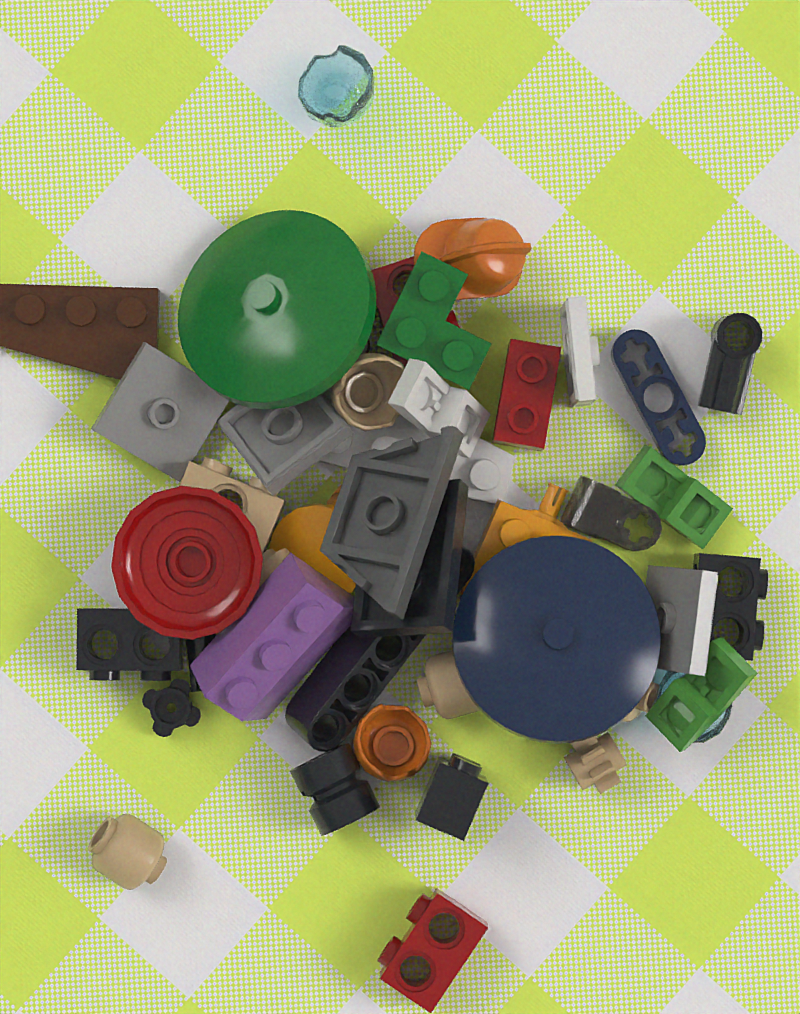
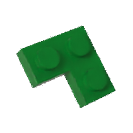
(420, 328)

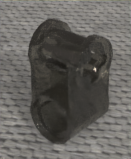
(602, 513)

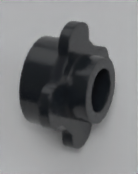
(157, 703)

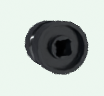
(335, 789)

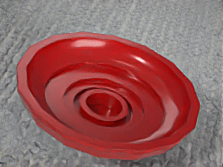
(187, 562)

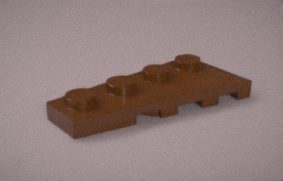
(80, 325)

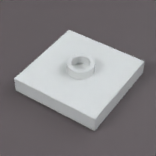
(580, 352)

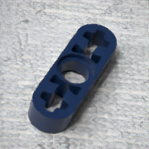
(630, 369)

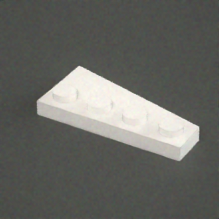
(485, 471)

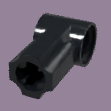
(729, 370)

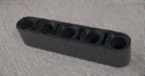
(352, 679)

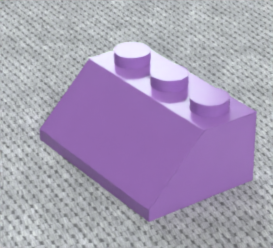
(275, 641)

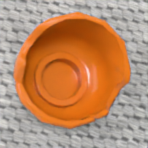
(392, 743)

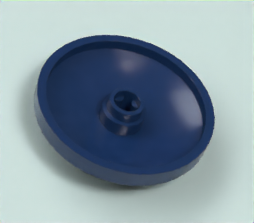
(556, 639)

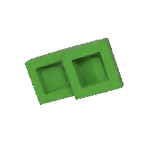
(674, 496)
(697, 700)

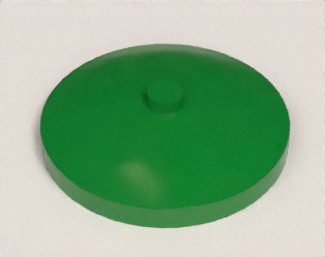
(277, 309)

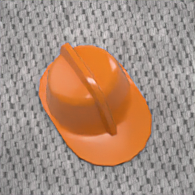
(481, 247)

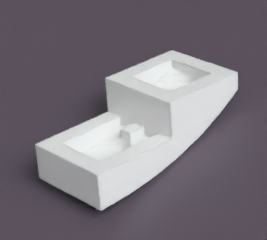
(432, 404)

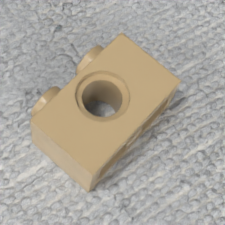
(258, 504)

